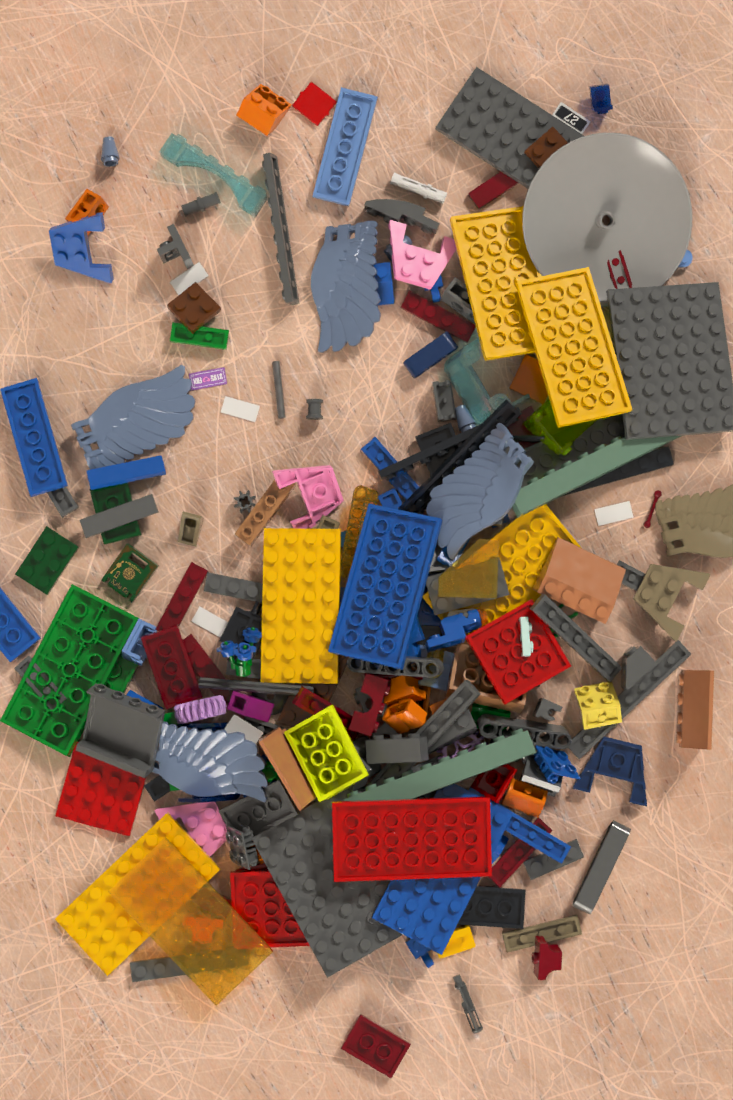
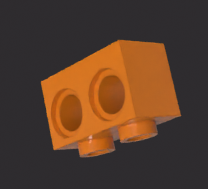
(87, 205)

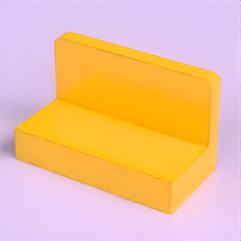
(459, 941)

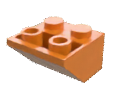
(263, 109)

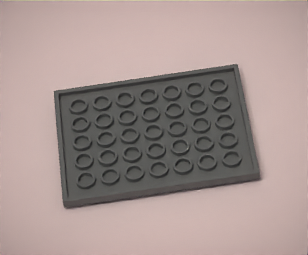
(672, 359)
(329, 913)

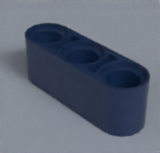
(430, 355)

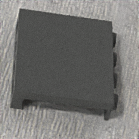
(121, 730)

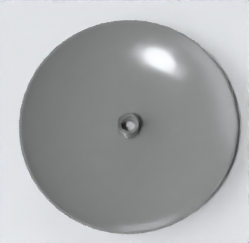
(616, 179)

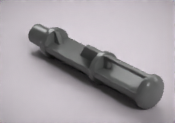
(467, 1003)

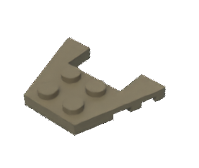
(660, 590)

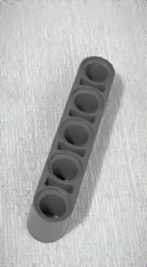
(422, 667)
(534, 728)
(601, 867)

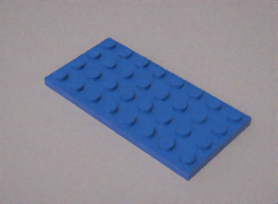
(385, 586)
(432, 907)

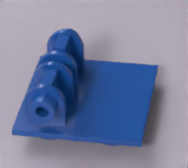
(554, 764)

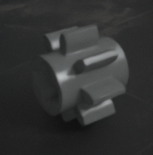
(242, 496)

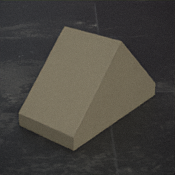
(190, 528)

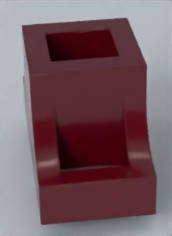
(545, 958)

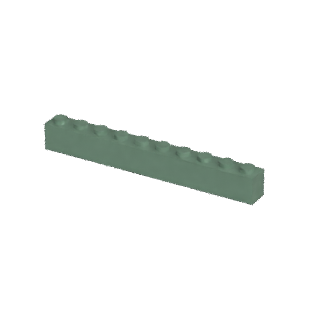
(583, 471)
(452, 770)

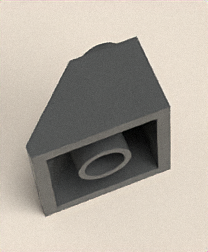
(635, 666)

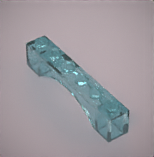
(180, 153)

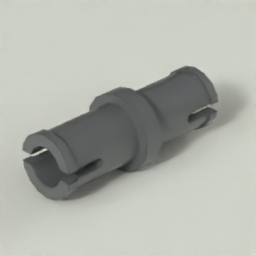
(200, 204)

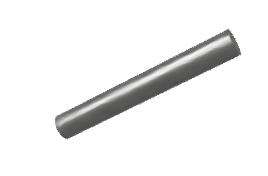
(278, 389)

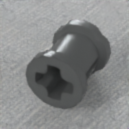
(314, 409)

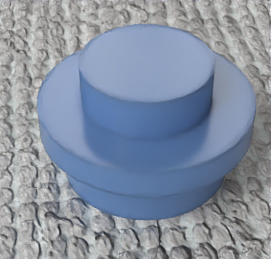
(687, 259)

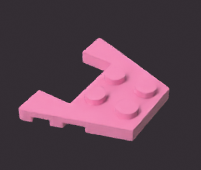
(417, 264)
(318, 490)
(201, 822)

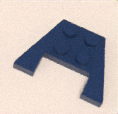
(619, 761)

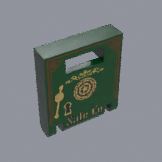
(128, 576)

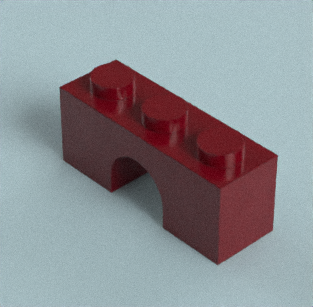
(376, 689)

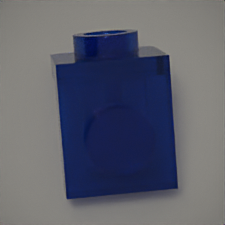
(600, 98)

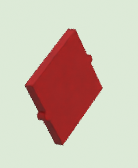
(314, 103)

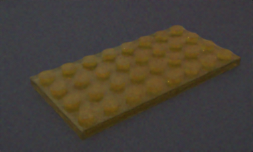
(190, 921)

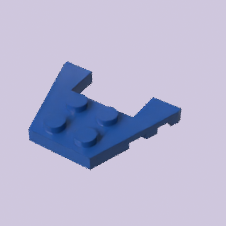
(72, 247)

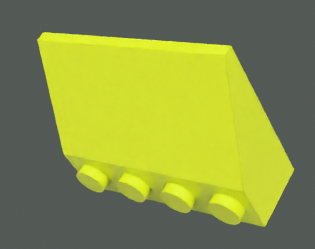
(326, 753)

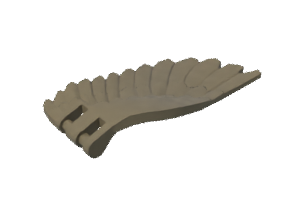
(702, 523)

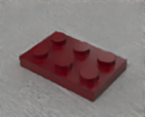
(375, 1046)

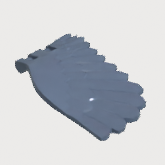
(346, 285)
(137, 419)
(479, 490)
(210, 762)

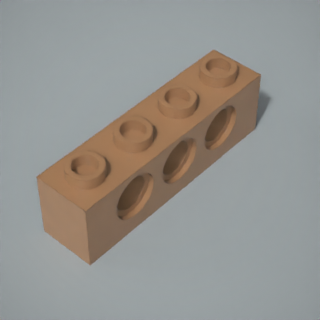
(263, 512)

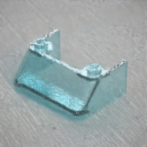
(470, 388)

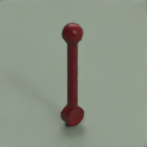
(657, 494)

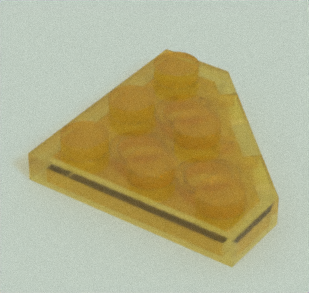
(472, 573)

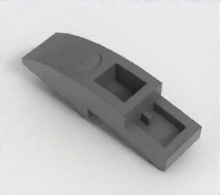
(398, 210)

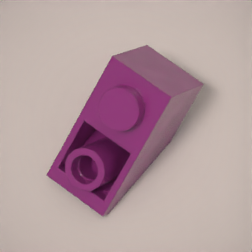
(250, 706)

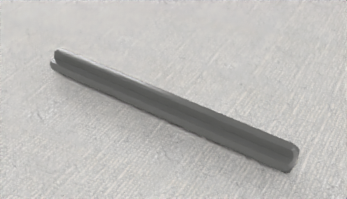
(249, 686)

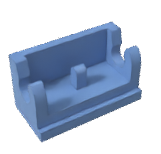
(134, 648)

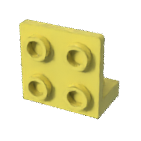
(598, 705)

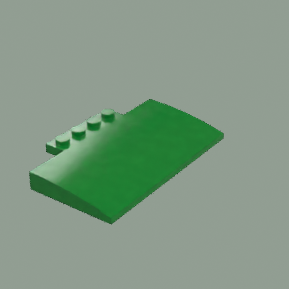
(76, 653)

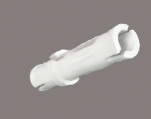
(424, 190)

